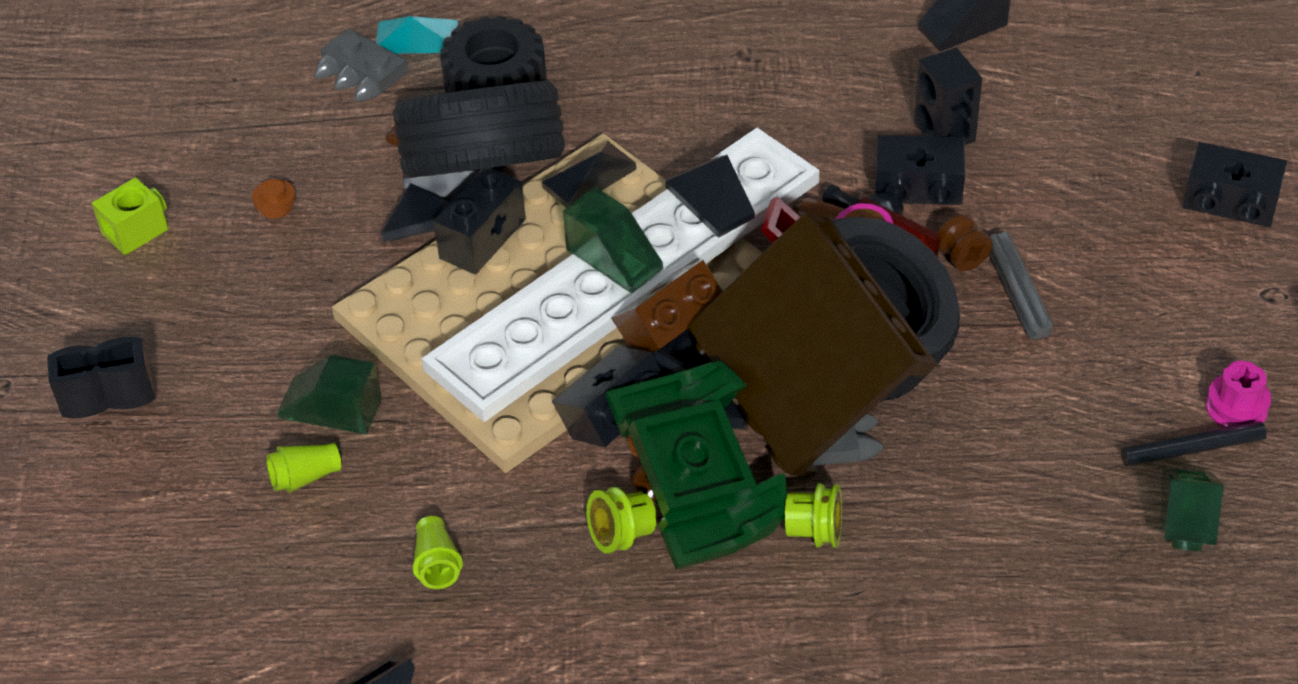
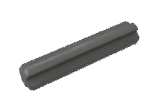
(1020, 286)

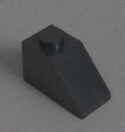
(959, 21)

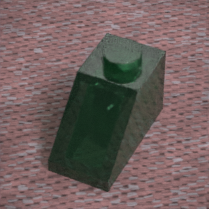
(610, 240)
(334, 395)
(1190, 508)

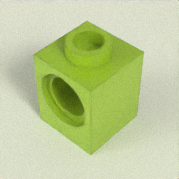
(131, 215)

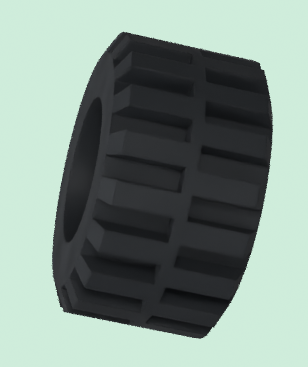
(492, 55)

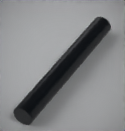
(1193, 443)

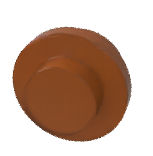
(274, 198)

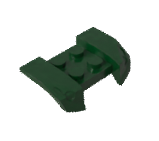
(697, 463)

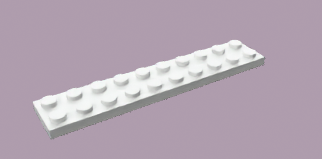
(574, 303)

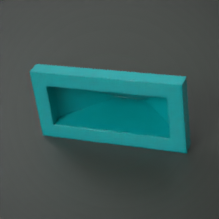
(414, 34)

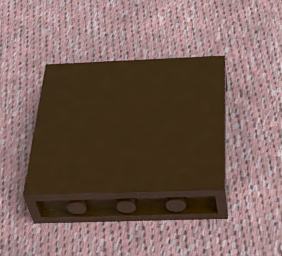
(809, 342)

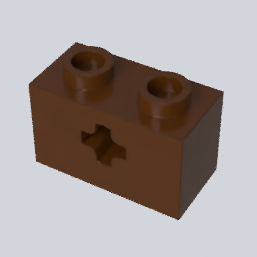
(667, 308)

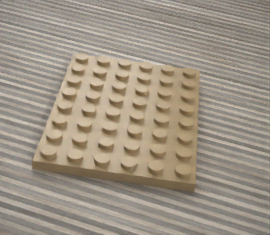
(431, 301)

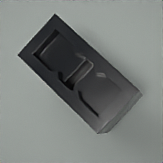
(947, 96)

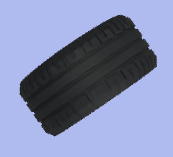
(479, 128)
(911, 280)

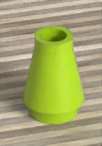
(300, 465)
(435, 555)

